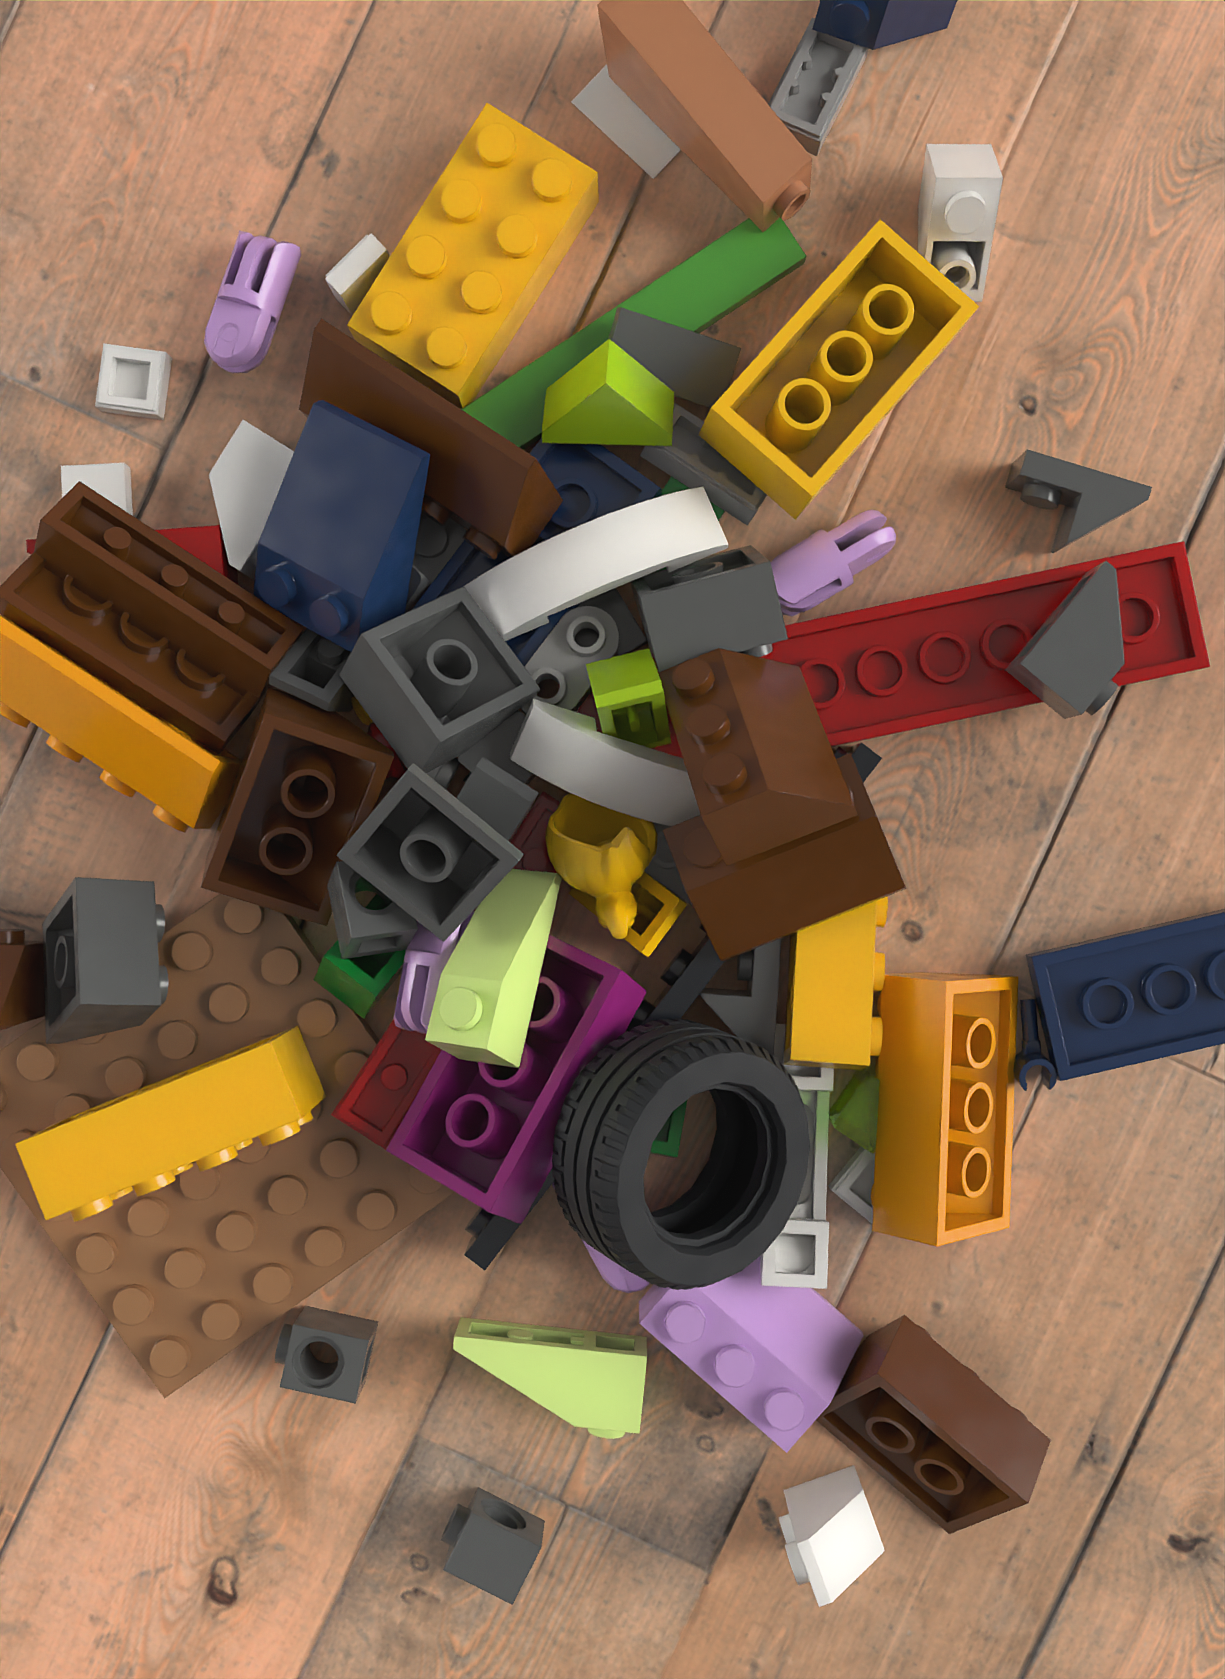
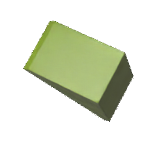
(608, 403)
(630, 698)

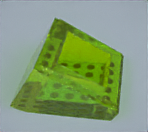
(857, 1109)

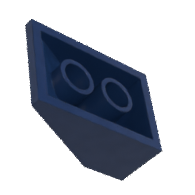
(343, 527)

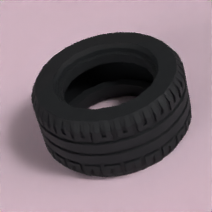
(741, 1192)

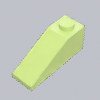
(495, 972)
(574, 1373)

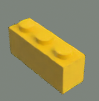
(832, 991)

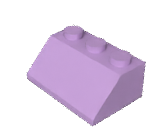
(758, 1346)

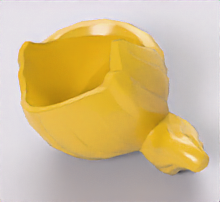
(601, 856)

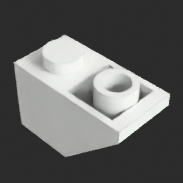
(959, 212)
(245, 489)
(829, 1533)

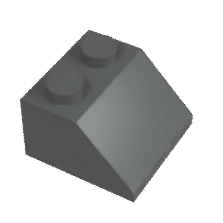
(710, 605)
(437, 679)
(429, 853)
(102, 958)

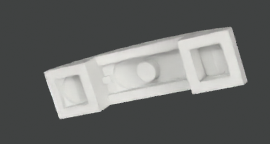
(597, 558)
(603, 768)
(801, 1249)

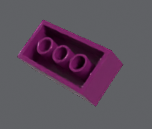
(494, 1125)

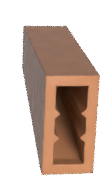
(705, 106)

